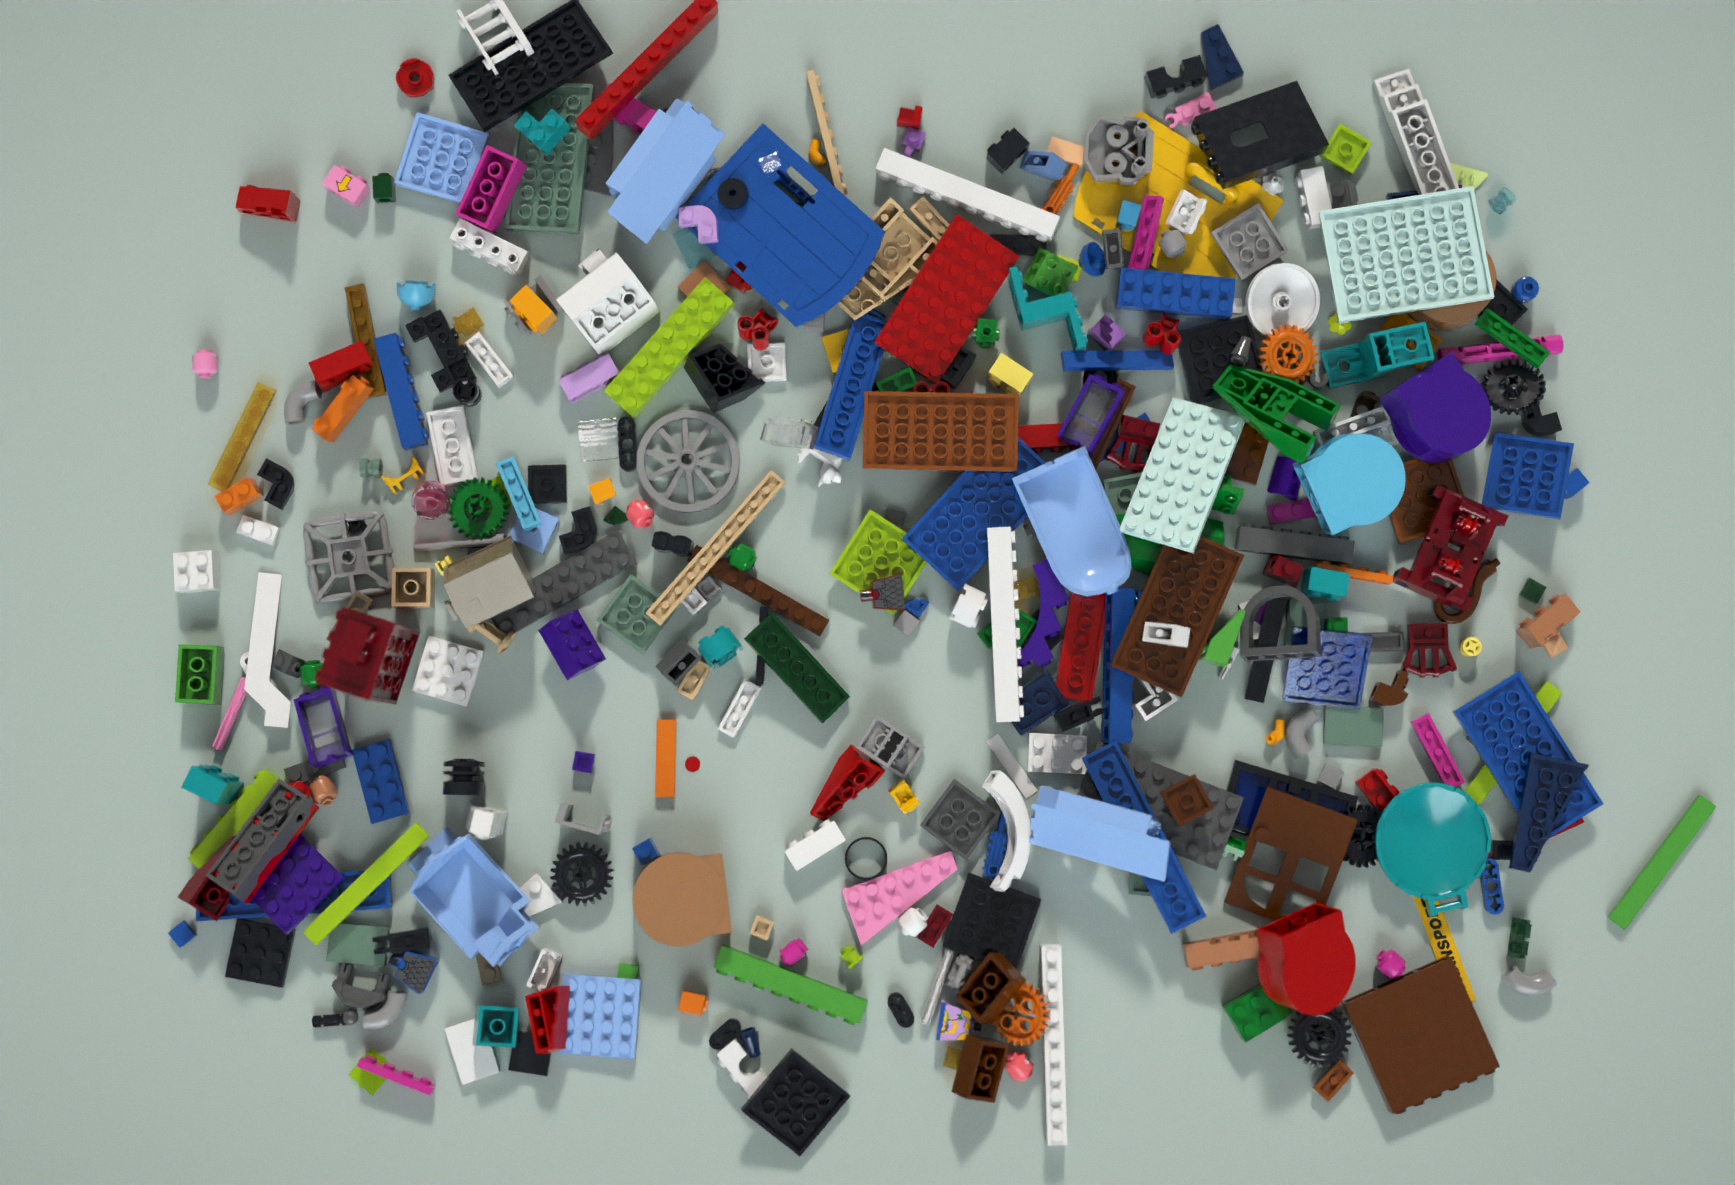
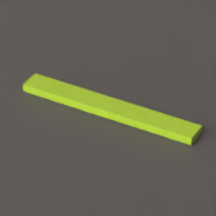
(1484, 780)
(366, 883)

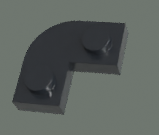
(282, 483)
(584, 534)

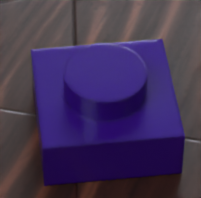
(583, 762)

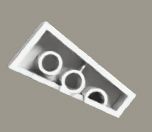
(485, 821)

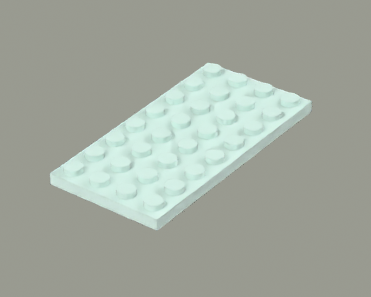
(1182, 475)

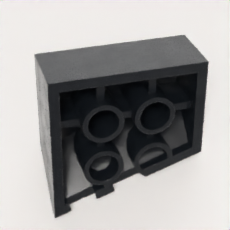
(721, 377)

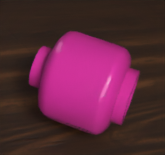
(1390, 964)

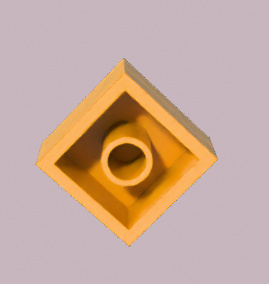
(533, 309)

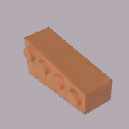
(1221, 949)

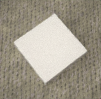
(769, 363)

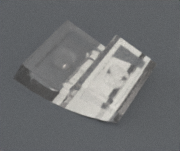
(598, 439)

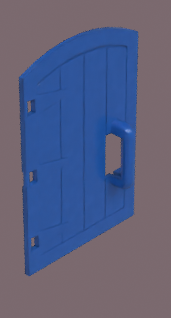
(790, 251)

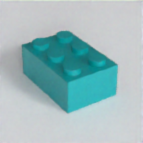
(212, 784)

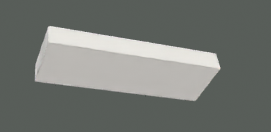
(489, 359)
(739, 708)

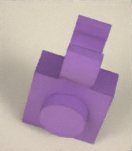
(913, 141)

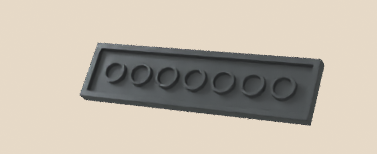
(569, 581)

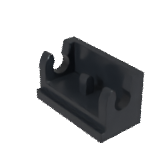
(958, 367)

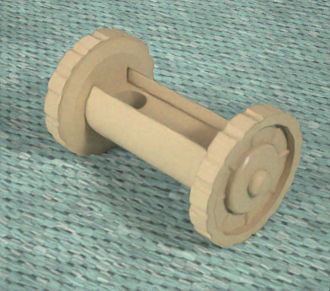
(494, 634)

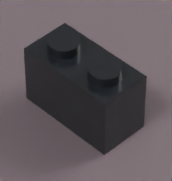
(1007, 150)

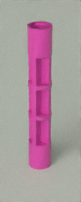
(1497, 351)

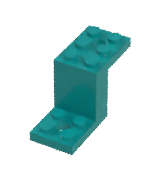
(1046, 310)
(1377, 355)

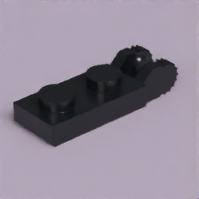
(1077, 714)
(403, 941)

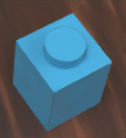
(1128, 216)

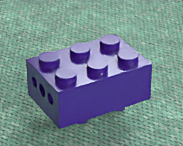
(572, 644)

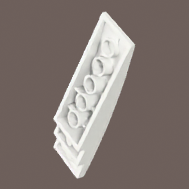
(1415, 133)

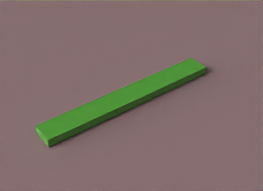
(1661, 862)

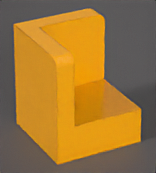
(602, 491)

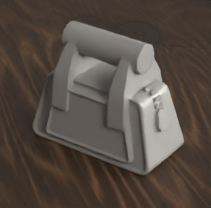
(959, 971)

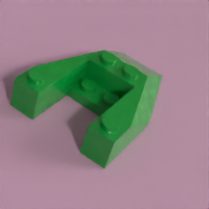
(1267, 400)

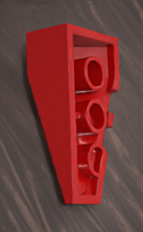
(849, 776)

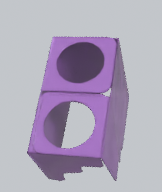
(1106, 333)

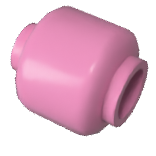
(205, 363)

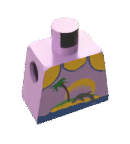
(955, 1022)

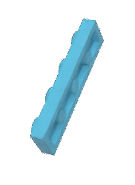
(519, 494)

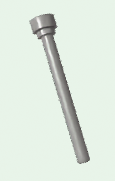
(458, 544)

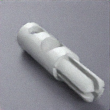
(1233, 655)

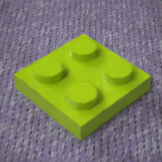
(1346, 149)

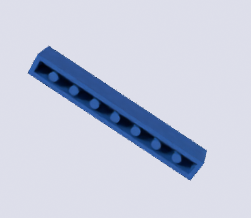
(1116, 683)

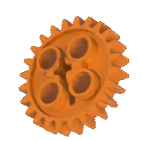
(1017, 1031)

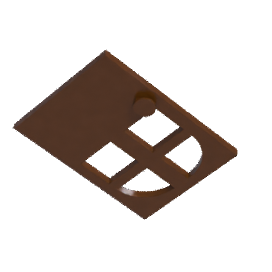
(1301, 831)

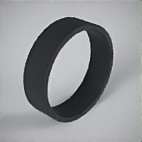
(865, 878)

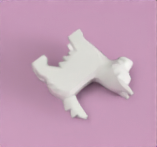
(829, 471)

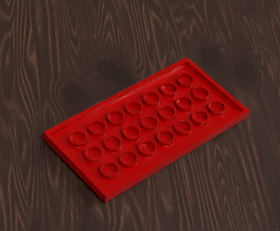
(946, 299)

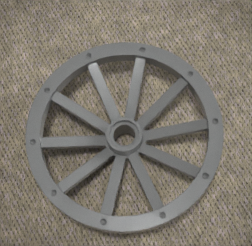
(657, 427)

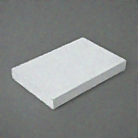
(471, 1060)

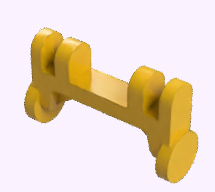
(391, 482)

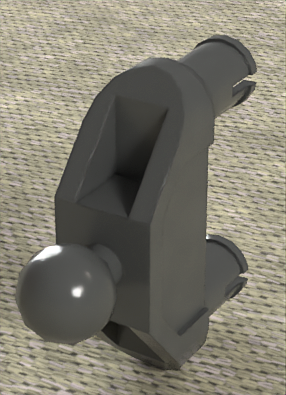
(357, 997)

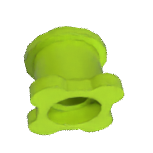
(850, 955)

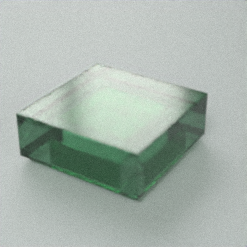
(1532, 590)

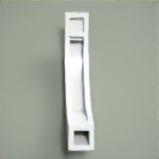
(1018, 828)

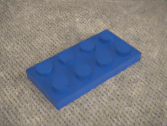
(380, 781)

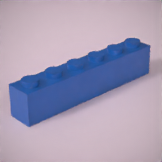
(401, 392)

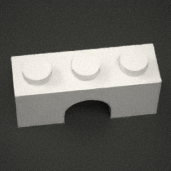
(730, 1057)

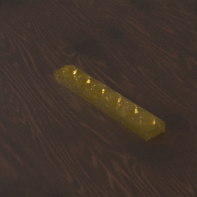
(242, 437)

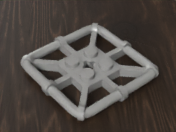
(338, 549)

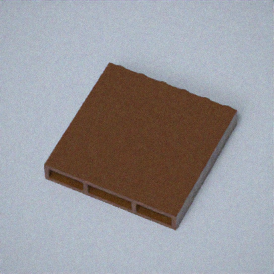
(1420, 1035)

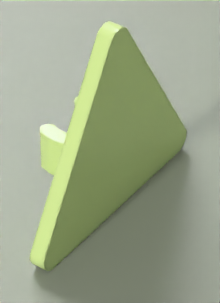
(1467, 176)

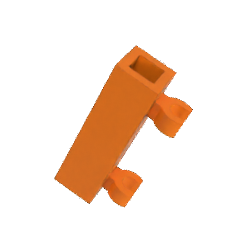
(343, 408)

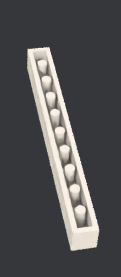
(968, 195)
(1004, 624)
(1053, 1046)

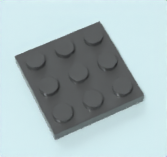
(960, 819)

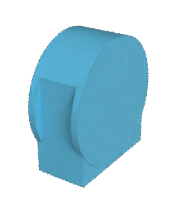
(1352, 481)

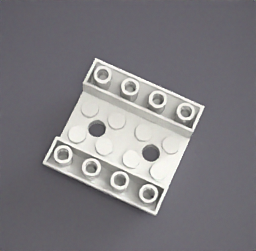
(602, 296)

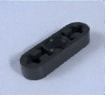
(621, 430)

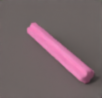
(230, 716)

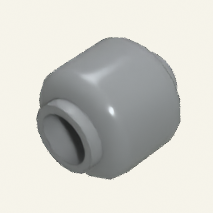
(1172, 243)

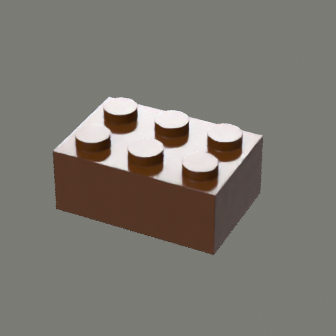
(990, 988)
(980, 1068)

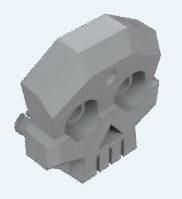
(1103, 149)

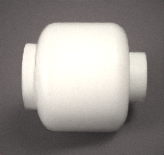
(913, 922)

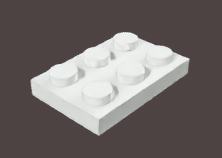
(1056, 753)

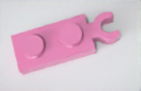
(1186, 112)

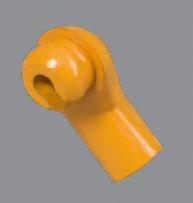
(814, 155)
(1277, 734)

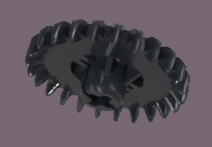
(1513, 379)
(1366, 855)
(583, 893)
(1336, 1044)

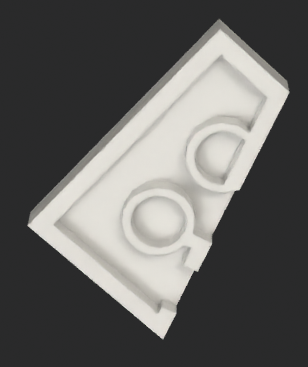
(540, 894)

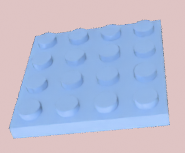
(440, 157)
(602, 1016)

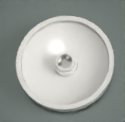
(1282, 297)

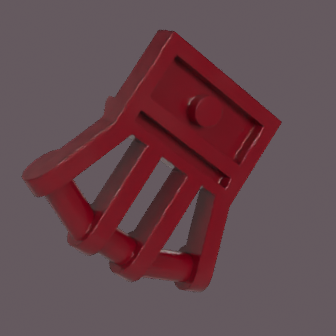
(1133, 431)
(1428, 636)

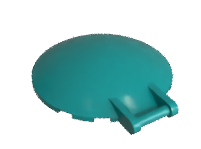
(1433, 843)

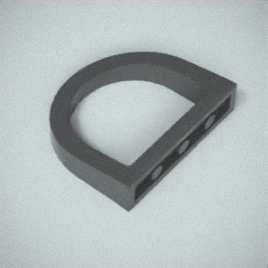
(1311, 649)

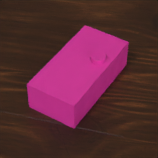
(491, 189)

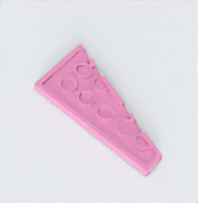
(884, 898)

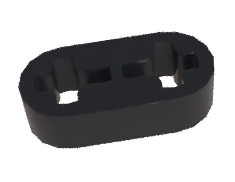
(896, 1012)
(728, 1037)

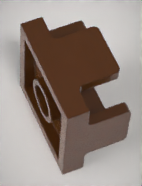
(1186, 800)

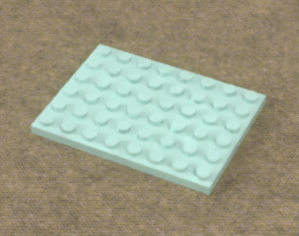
(1406, 254)

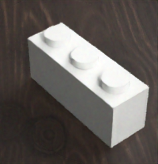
(1313, 195)
(814, 844)

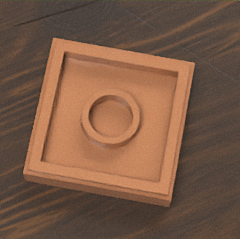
(698, 275)

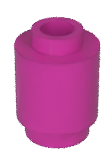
(793, 952)

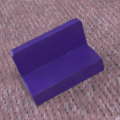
(1284, 479)

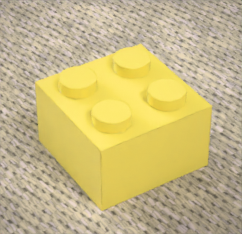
(1009, 376)

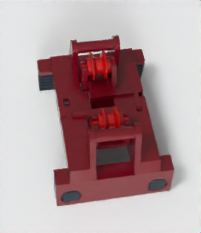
(1438, 560)

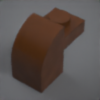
(1390, 695)

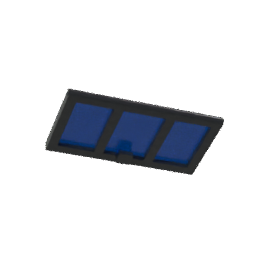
(1251, 782)

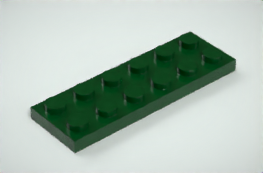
(796, 667)

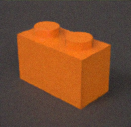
(239, 496)

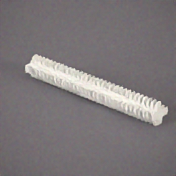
(937, 987)

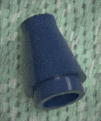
(750, 1040)

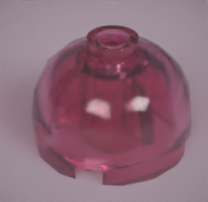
(430, 500)

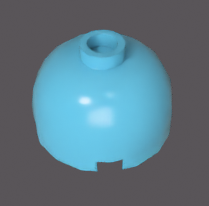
(416, 293)

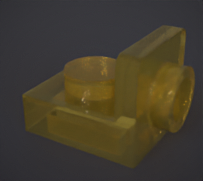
(467, 322)

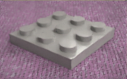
(1249, 242)

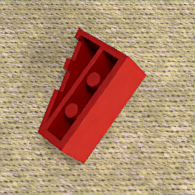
(268, 203)

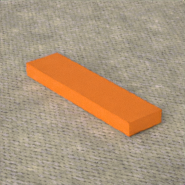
(665, 758)

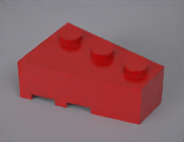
(341, 365)
(549, 1018)

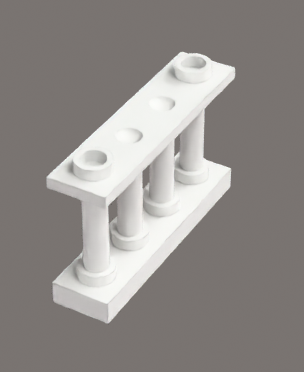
(512, 30)

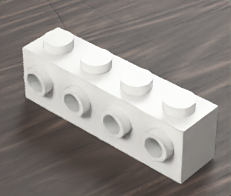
(489, 247)

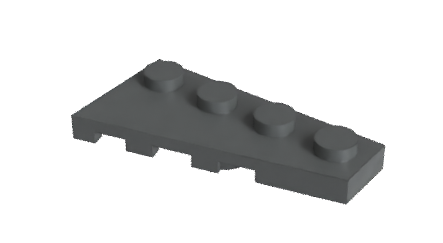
(600, 161)

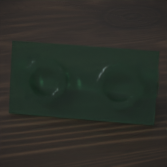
(1519, 930)

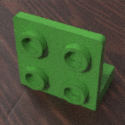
(1049, 273)

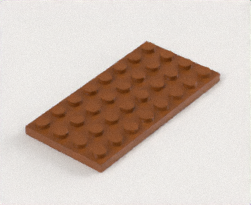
(940, 431)

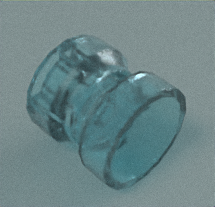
(1502, 200)

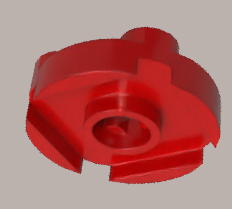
(424, 83)

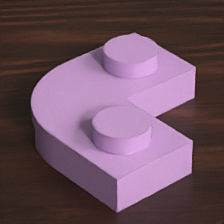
(704, 219)

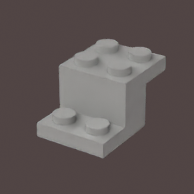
(890, 746)

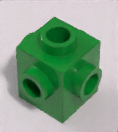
(986, 326)

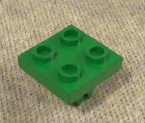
(1227, 497)

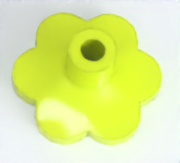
(1340, 328)

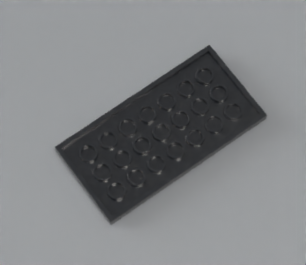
(563, 48)

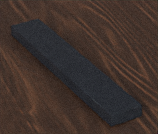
(1267, 637)

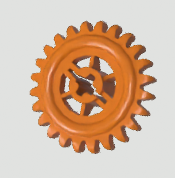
(1273, 355)

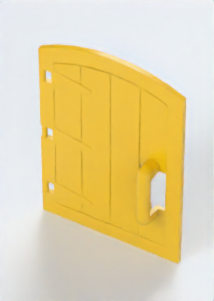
(1172, 168)

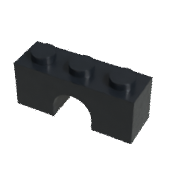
(1161, 84)

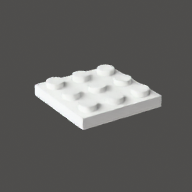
(448, 671)

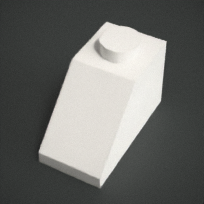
(1166, 634)

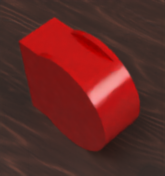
(1306, 959)

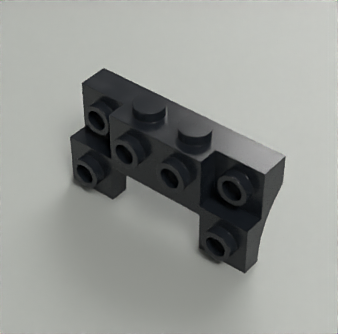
(446, 346)

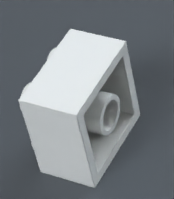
(196, 571)

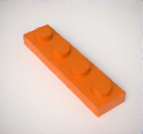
(1360, 573)

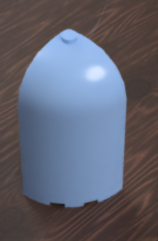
(1076, 524)

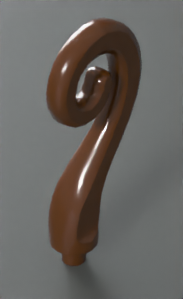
(1485, 570)

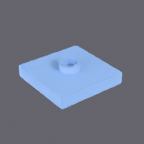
(537, 537)

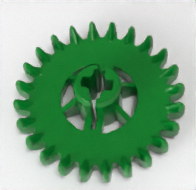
(471, 525)

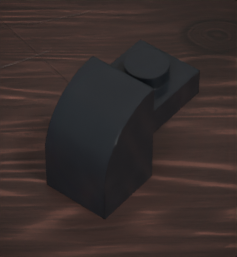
(1541, 425)

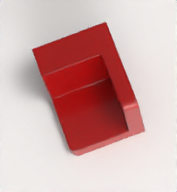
(910, 117)

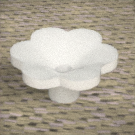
(1272, 184)

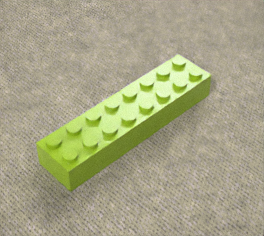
(669, 348)

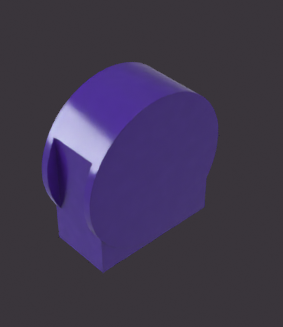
(1439, 412)

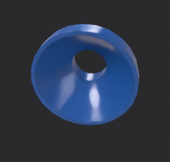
(1092, 259)

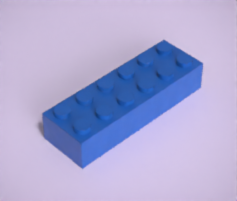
(1175, 293)

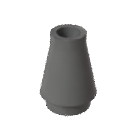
(1241, 351)

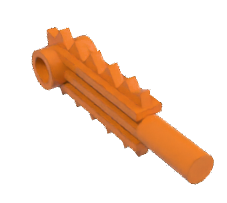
(1060, 193)

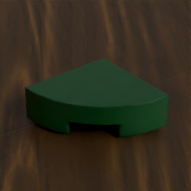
(616, 517)

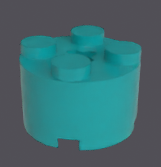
(719, 647)

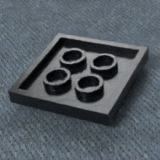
(259, 953)

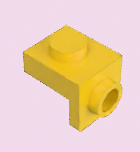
(904, 796)

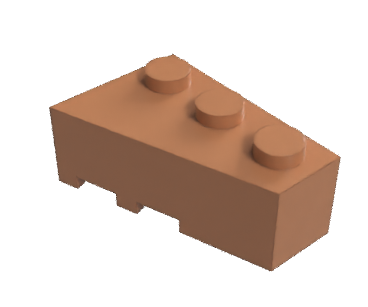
(1547, 620)

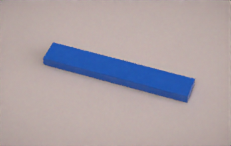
(1116, 360)

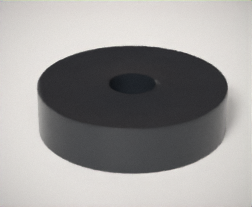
(729, 186)

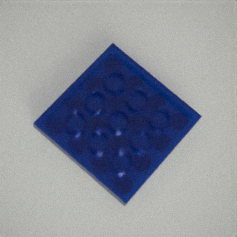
(1335, 677)

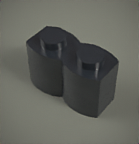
(677, 544)

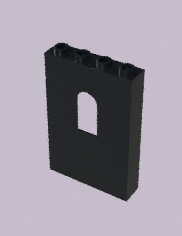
(1287, 121)

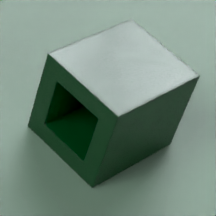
(384, 188)

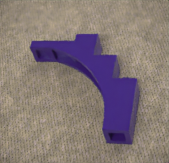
(1051, 594)

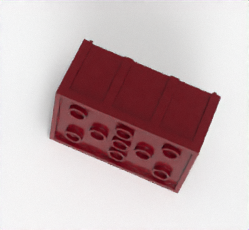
(386, 665)

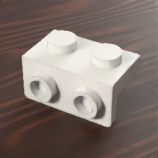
(1186, 212)

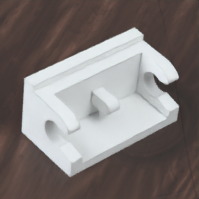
(544, 969)

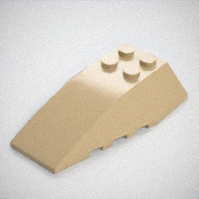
(895, 264)

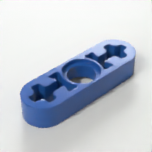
(1488, 900)

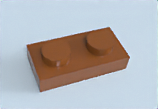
(1333, 1080)

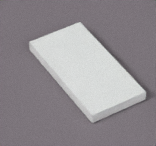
(452, 445)

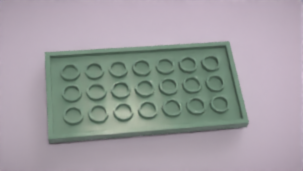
(552, 185)

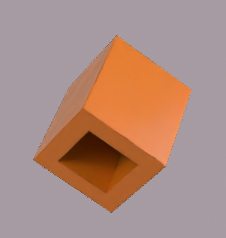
(693, 1002)

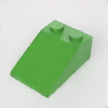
(1221, 643)

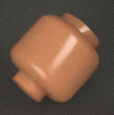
(323, 790)

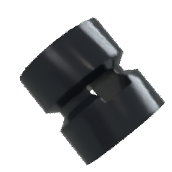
(467, 392)

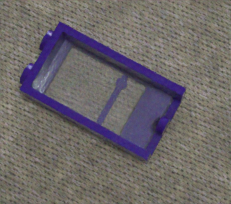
(1091, 413)
(322, 727)

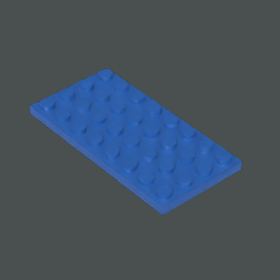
(955, 527)
(1508, 726)

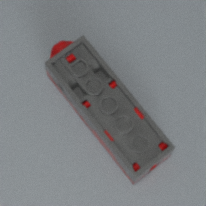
(264, 839)

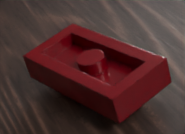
(935, 925)

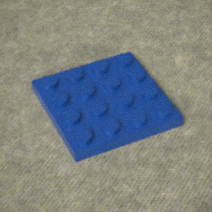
(1527, 475)

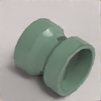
(372, 467)

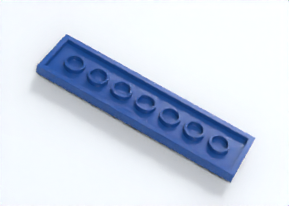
(853, 377)

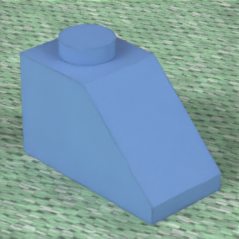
(1043, 164)

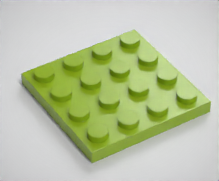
(877, 553)

